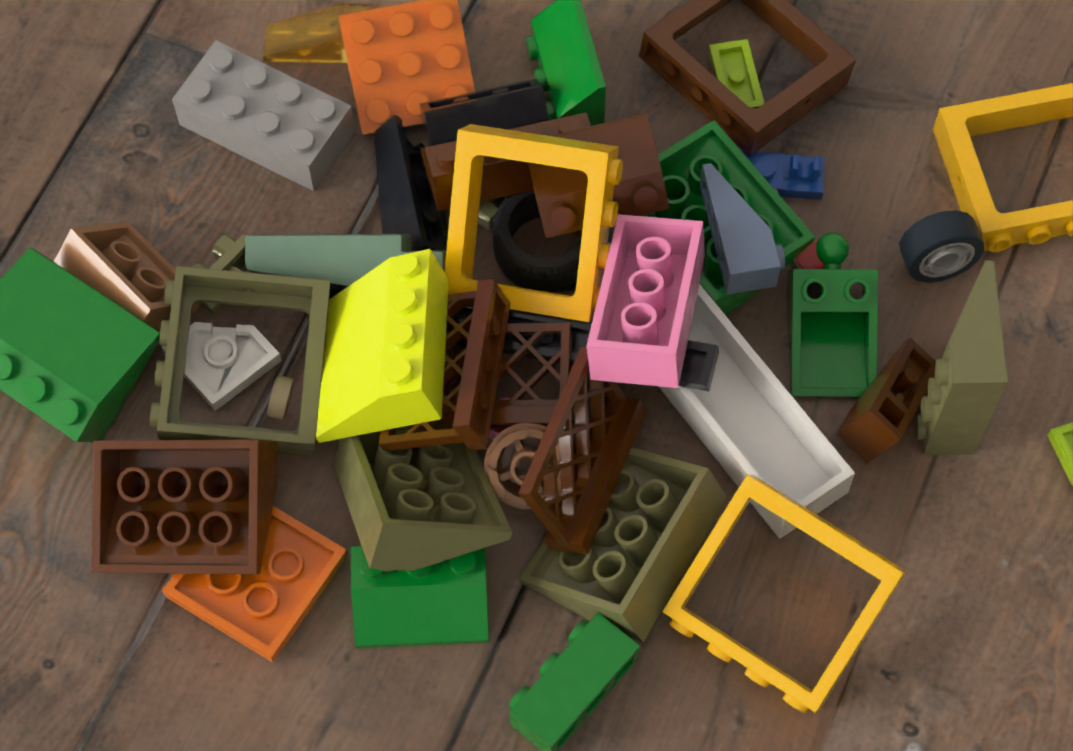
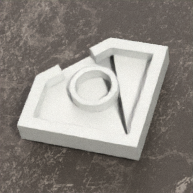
(226, 360)

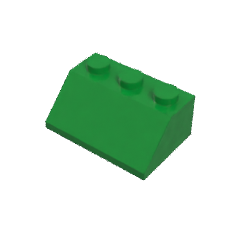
(567, 62)
(420, 606)

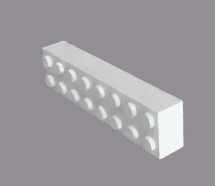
(756, 422)

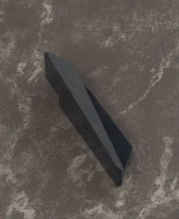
(405, 190)

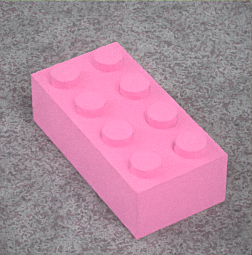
(646, 301)

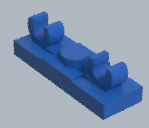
(791, 174)

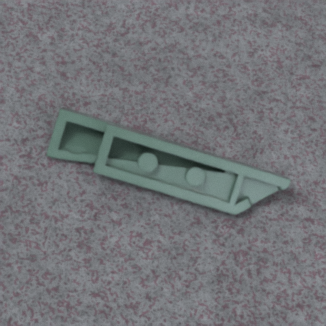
(326, 256)

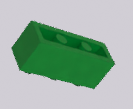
(573, 683)

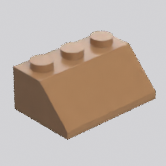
(121, 267)

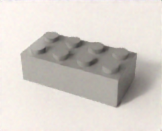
(264, 115)

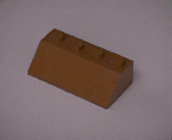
(500, 175)

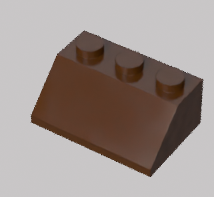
(641, 189)

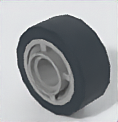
(941, 246)

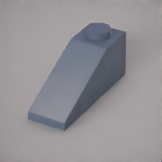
(740, 237)

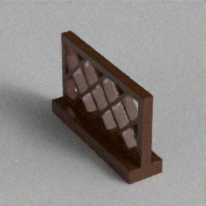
(479, 375)
(517, 411)
(597, 464)

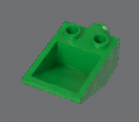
(834, 334)

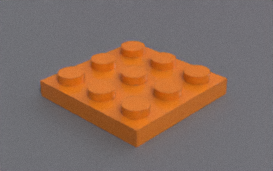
(405, 59)
(267, 606)

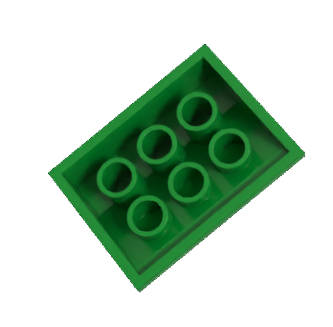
(682, 174)
(68, 347)

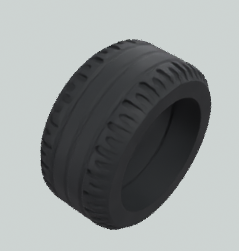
(520, 267)

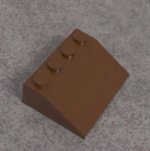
(182, 505)

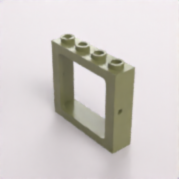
(239, 289)

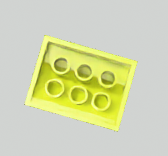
(385, 349)

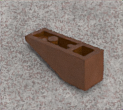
(889, 402)

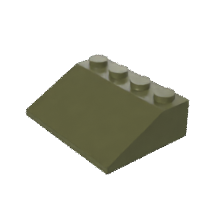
(967, 377)
(417, 501)
(640, 547)

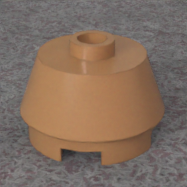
(510, 459)

